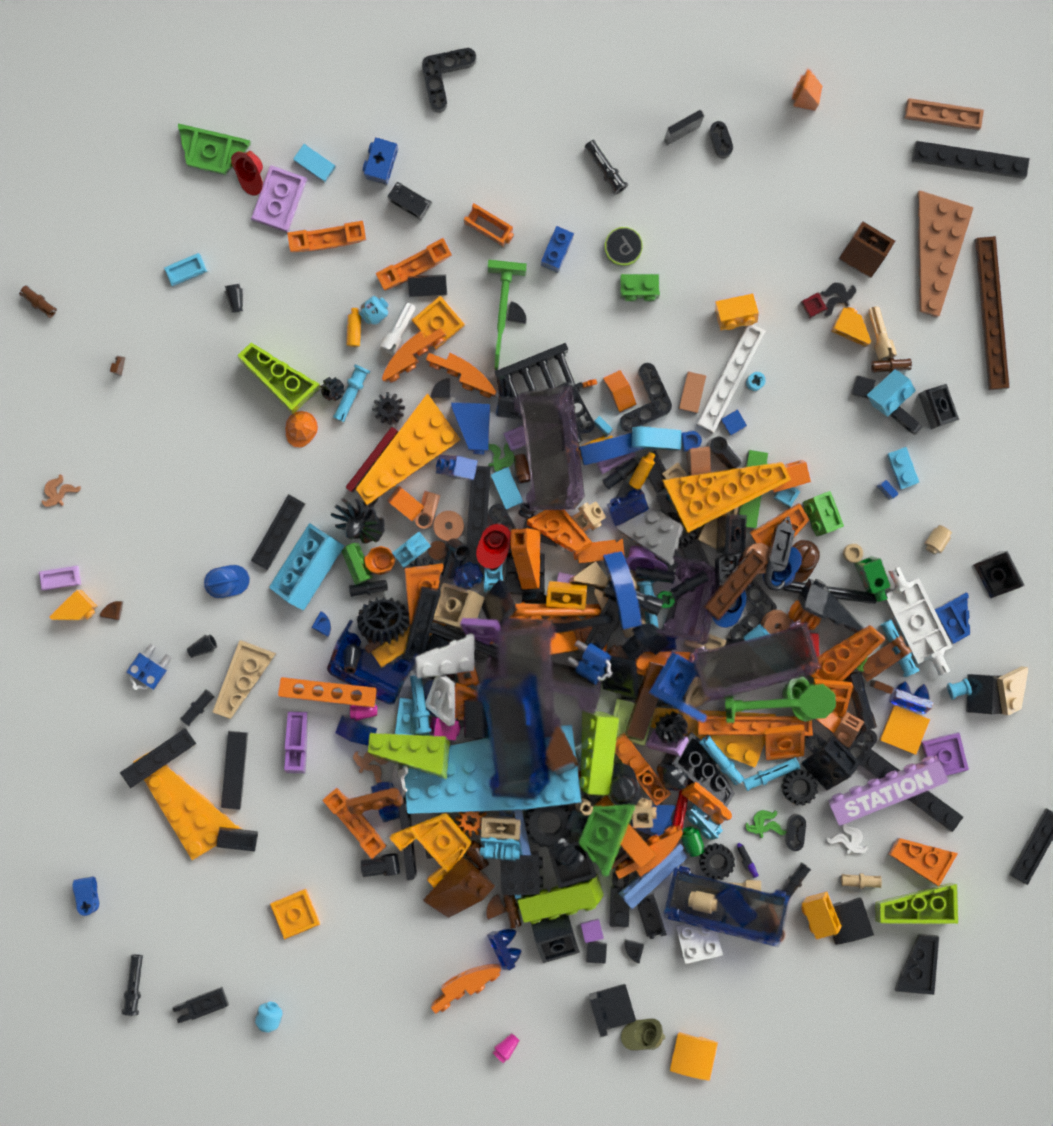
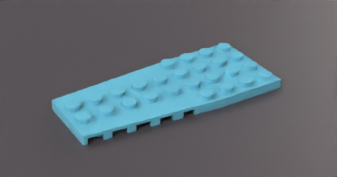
(468, 783)

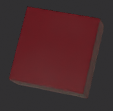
(813, 305)

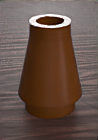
(522, 471)
(473, 854)

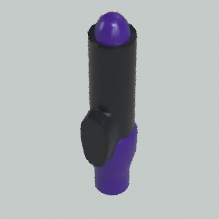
(747, 862)

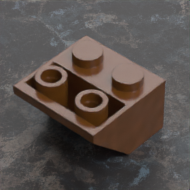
(866, 249)

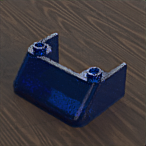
(387, 680)

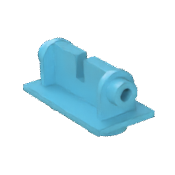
(708, 828)

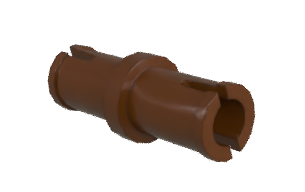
(38, 301)
(891, 365)
(511, 908)

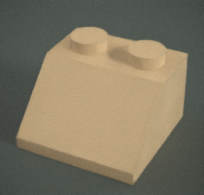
(457, 604)

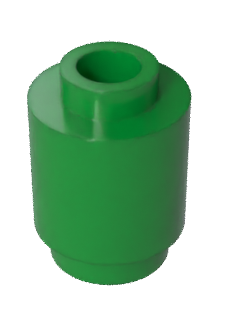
(692, 841)

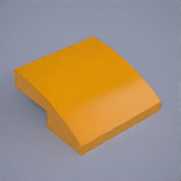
(693, 1056)

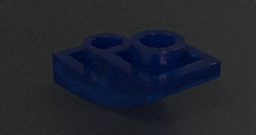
(736, 906)

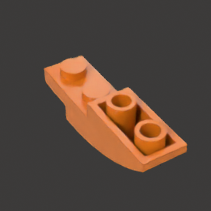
(405, 357)
(470, 376)
(645, 774)
(660, 845)
(470, 980)

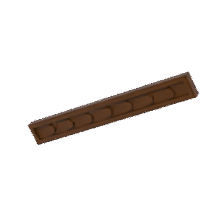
(992, 313)

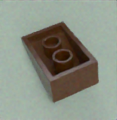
(459, 889)

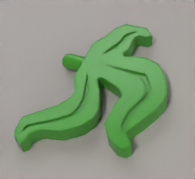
(507, 461)
(759, 819)

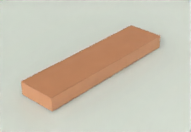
(944, 114)

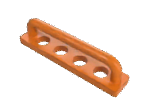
(554, 613)
(287, 690)

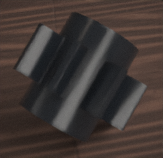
(332, 389)

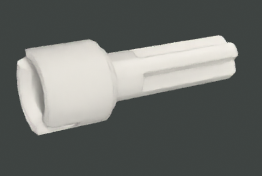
(392, 340)

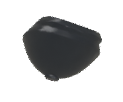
(672, 777)

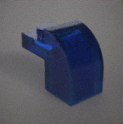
(389, 812)

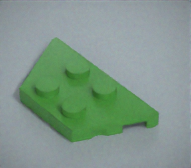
(210, 149)
(605, 833)

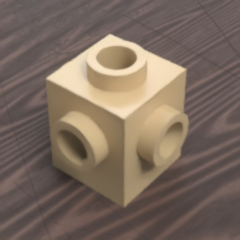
(589, 516)
(643, 814)

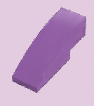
(296, 743)

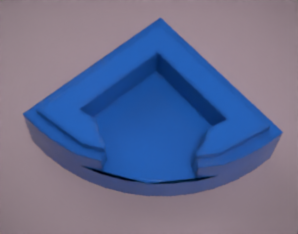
(322, 624)

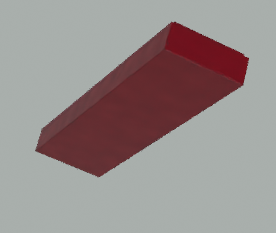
(371, 460)

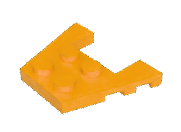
(440, 838)

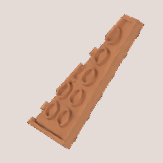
(939, 244)

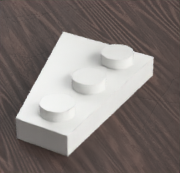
(450, 659)

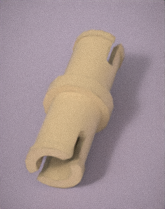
(584, 807)
(861, 881)

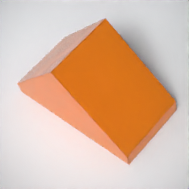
(620, 391)
(405, 503)

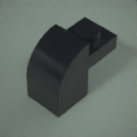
(644, 638)

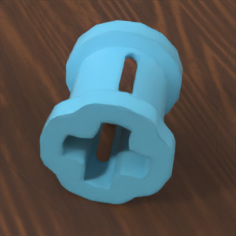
(755, 387)
(959, 688)

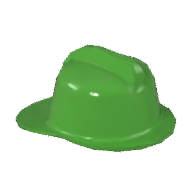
(793, 690)

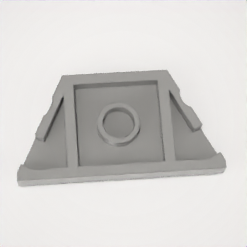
(654, 533)

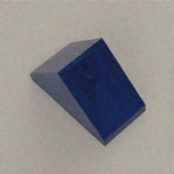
(354, 730)

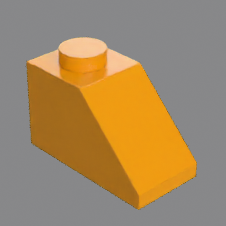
(851, 326)
(76, 607)

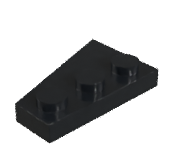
(921, 967)

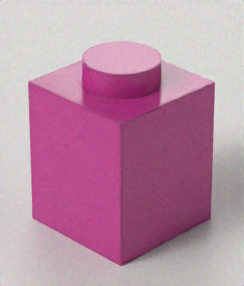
(439, 728)

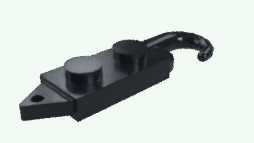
(779, 552)

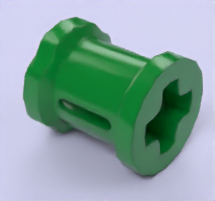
(671, 600)

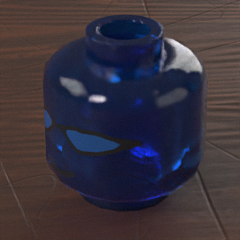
(468, 575)

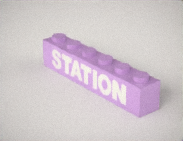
(888, 790)

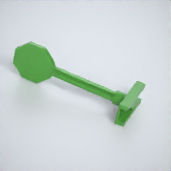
(506, 270)
(815, 701)

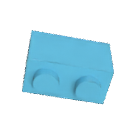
(891, 392)

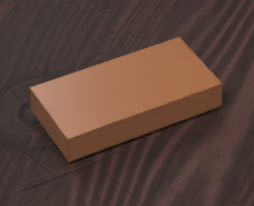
(692, 392)

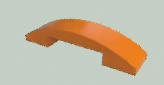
(326, 238)
(414, 265)
(357, 824)
(632, 842)

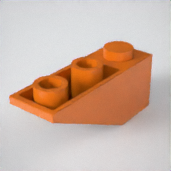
(807, 91)
(526, 555)

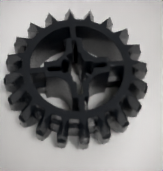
(372, 625)

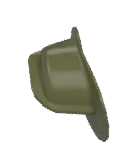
(643, 1035)

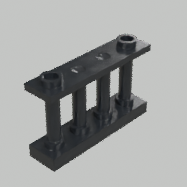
(541, 360)

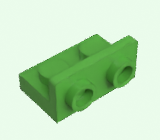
(639, 286)
(823, 514)
(355, 561)

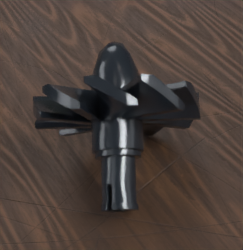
(361, 521)

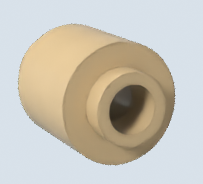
(938, 539)
(703, 902)

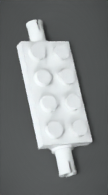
(918, 621)

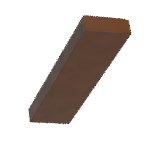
(735, 584)
(644, 704)

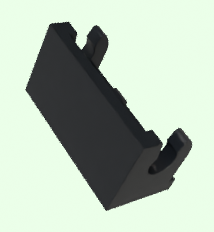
(409, 200)
(651, 917)

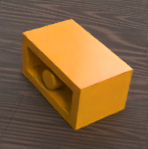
(736, 312)
(566, 595)
(821, 915)

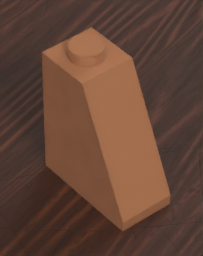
(698, 460)

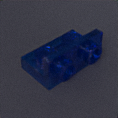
(628, 507)

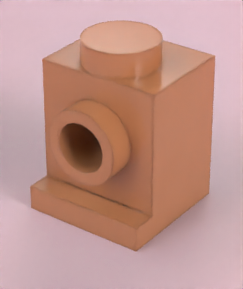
(848, 729)

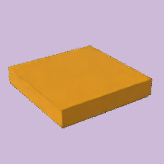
(438, 316)
(904, 729)
(295, 913)

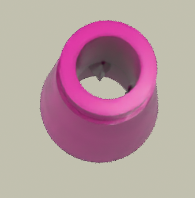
(360, 712)
(506, 1048)

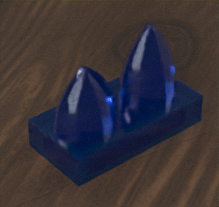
(918, 702)
(506, 956)

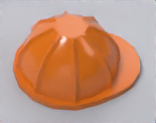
(301, 428)

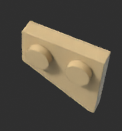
(1012, 689)

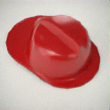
(248, 171)
(493, 546)

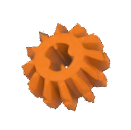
(798, 614)
(468, 825)

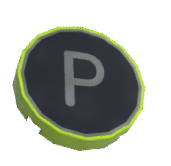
(623, 246)

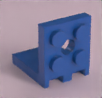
(673, 690)

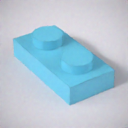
(903, 468)

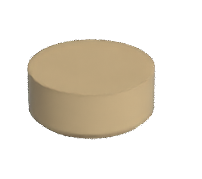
(853, 553)

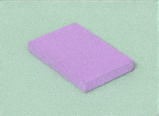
(279, 198)

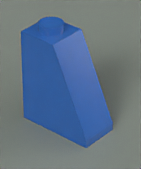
(474, 424)

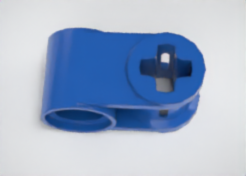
(86, 892)

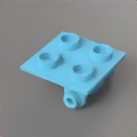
(498, 849)

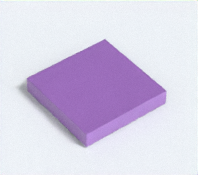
(949, 752)

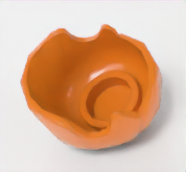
(379, 560)

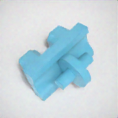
(411, 549)

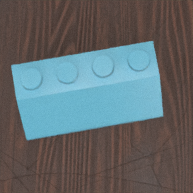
(306, 567)

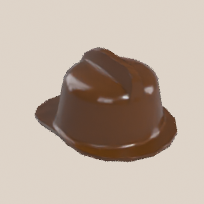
(810, 558)

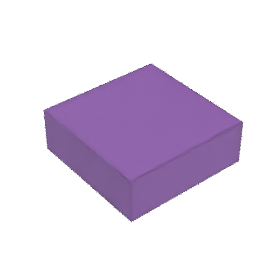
(592, 930)

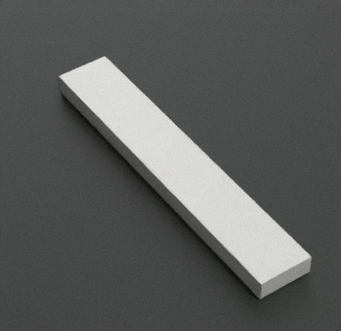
(730, 378)

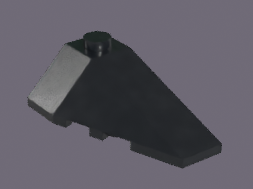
(822, 603)
(701, 769)

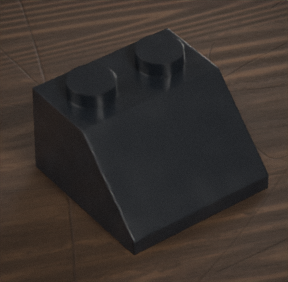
(582, 873)
(555, 938)

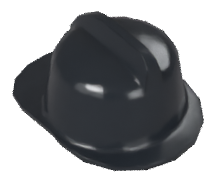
(624, 785)

